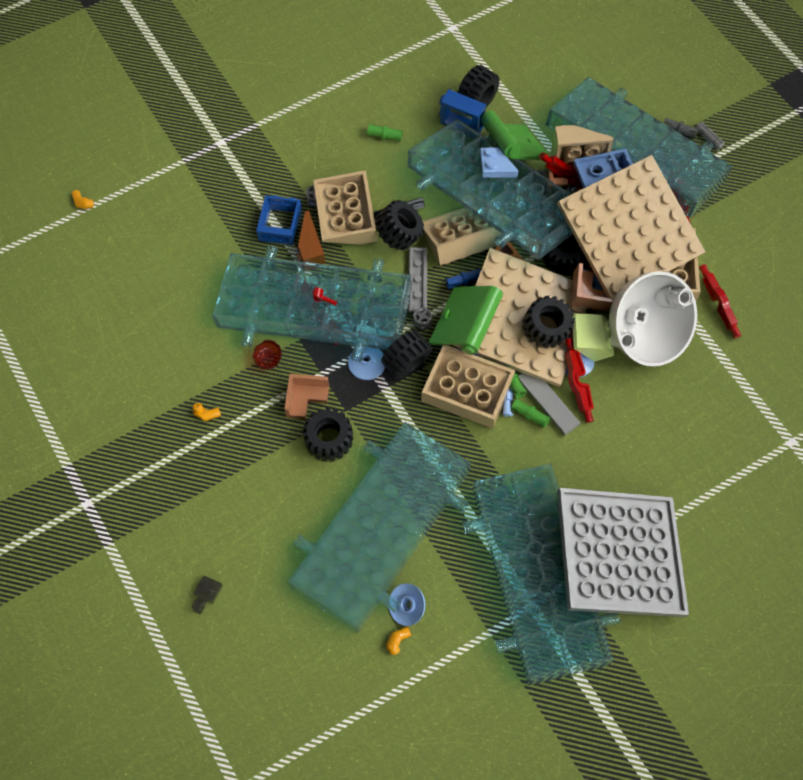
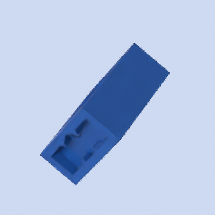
(464, 105)
(274, 234)

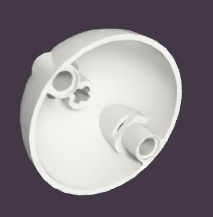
(649, 326)

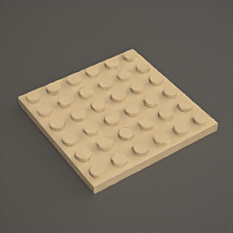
(630, 225)
(505, 337)

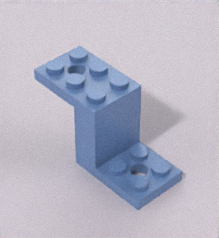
(606, 163)

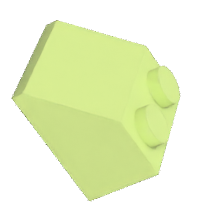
(592, 336)

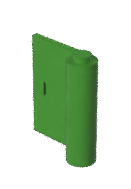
(512, 139)
(467, 317)

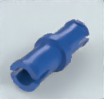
(462, 279)

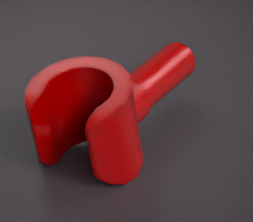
(318, 296)

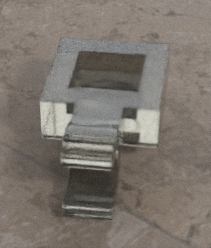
(206, 592)

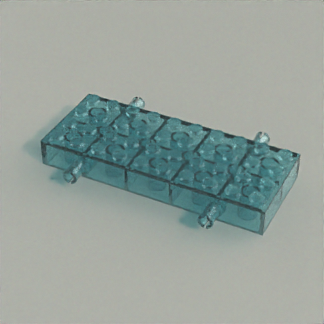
(687, 167)
(517, 207)
(278, 300)
(380, 527)
(526, 548)

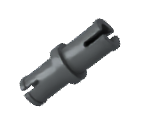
(681, 128)

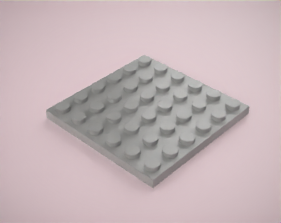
(621, 553)

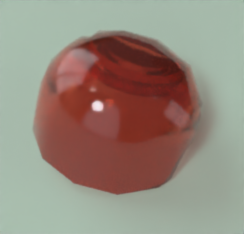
(267, 354)

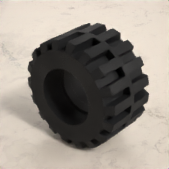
(480, 84)
(399, 225)
(563, 261)
(558, 312)
(406, 354)
(322, 421)

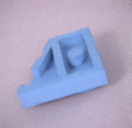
(496, 164)

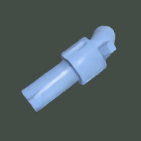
(507, 404)

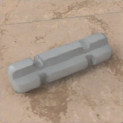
(709, 135)

